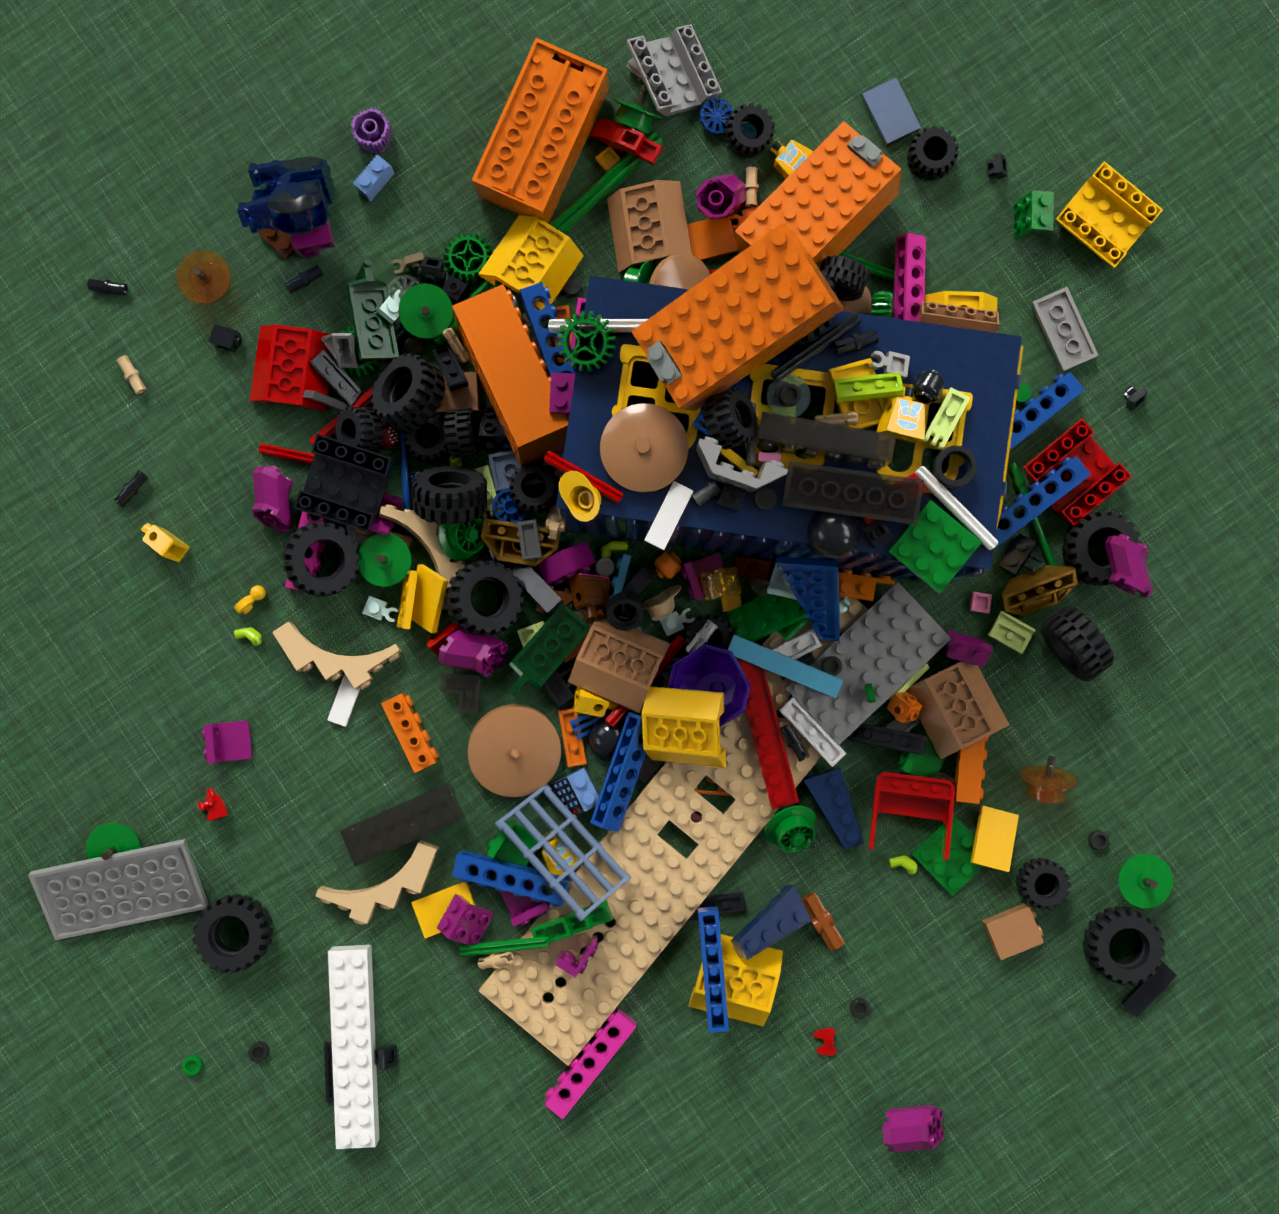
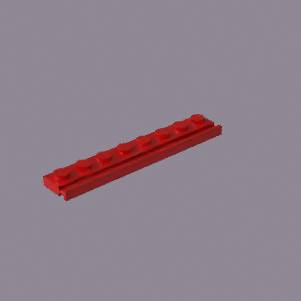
(768, 738)

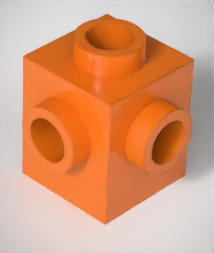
(904, 707)

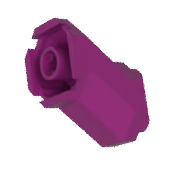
(720, 196)
(272, 498)
(1128, 565)
(473, 652)
(913, 1128)

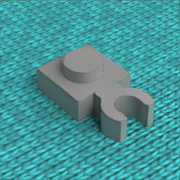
(892, 363)

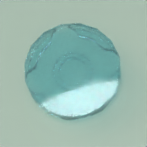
(773, 397)

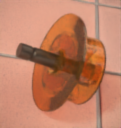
(203, 276)
(1048, 782)

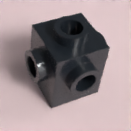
(432, 271)

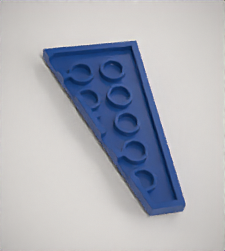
(817, 590)

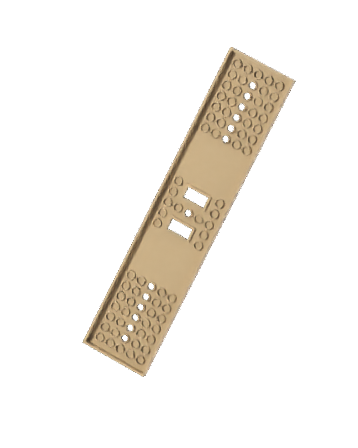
(662, 886)

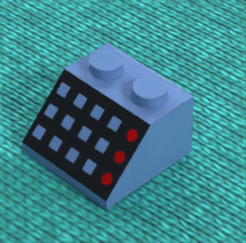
(577, 791)

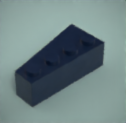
(834, 802)
(778, 919)

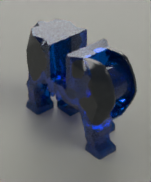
(294, 196)

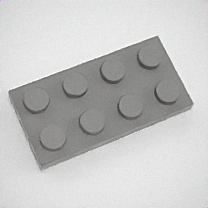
(1064, 329)

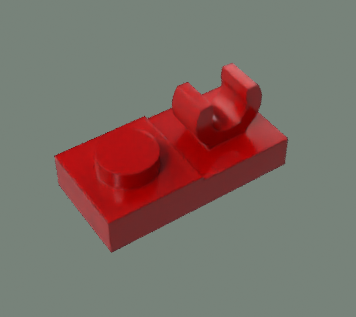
(436, 643)

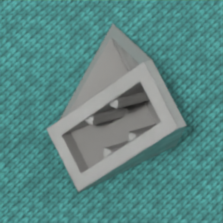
(343, 349)

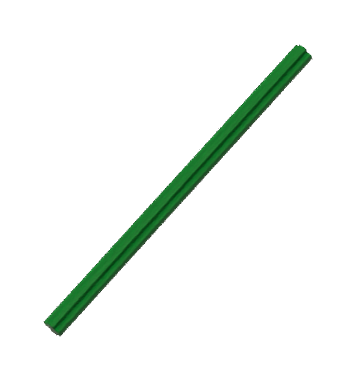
(577, 209)

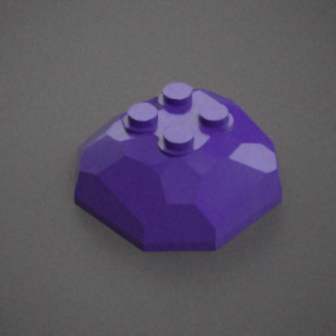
(713, 671)

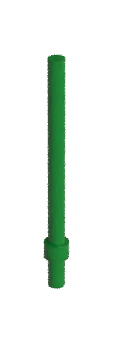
(1019, 482)

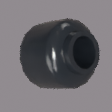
(928, 386)

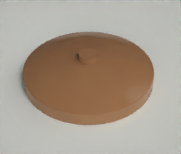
(679, 272)
(644, 448)

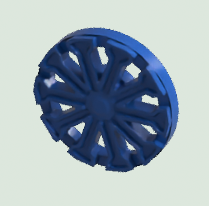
(716, 115)
(508, 506)

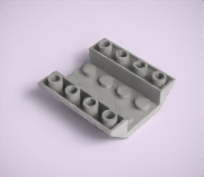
(675, 71)
(708, 453)

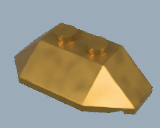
(504, 542)
(1039, 589)

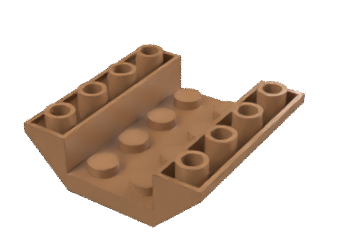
(648, 223)
(959, 316)
(618, 663)
(957, 708)

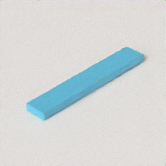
(785, 666)

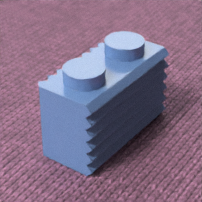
(373, 178)

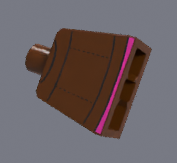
(590, 593)

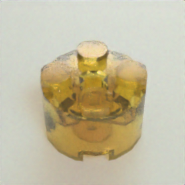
(720, 583)

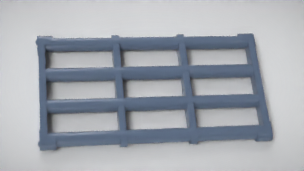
(568, 871)

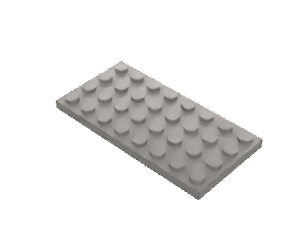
(878, 649)
(119, 890)

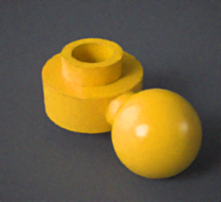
(245, 604)

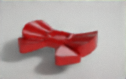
(828, 1047)

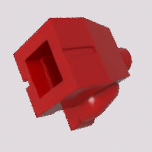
(214, 805)

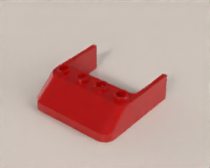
(914, 798)

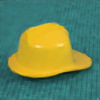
(579, 495)

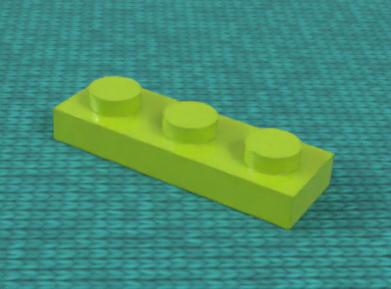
(868, 387)

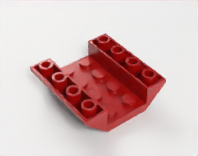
(284, 368)
(1091, 492)

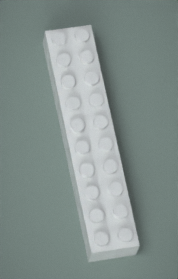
(353, 1046)

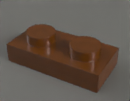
(279, 241)

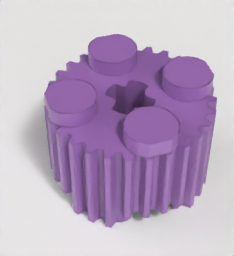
(379, 129)

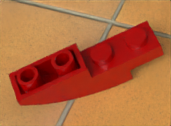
(626, 139)

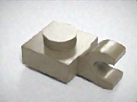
(411, 262)

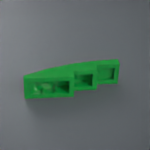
(569, 924)

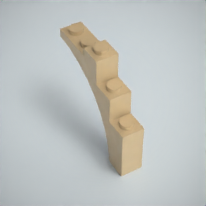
(426, 534)
(356, 668)
(364, 901)

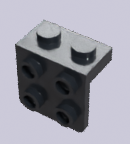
(491, 431)

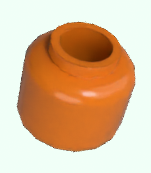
(668, 565)

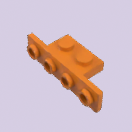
(860, 586)

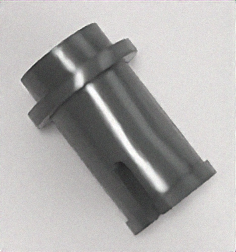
(706, 493)

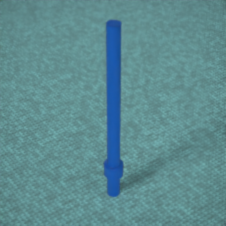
(405, 474)

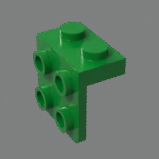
(1033, 213)
(921, 765)
(506, 850)

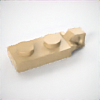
(554, 522)

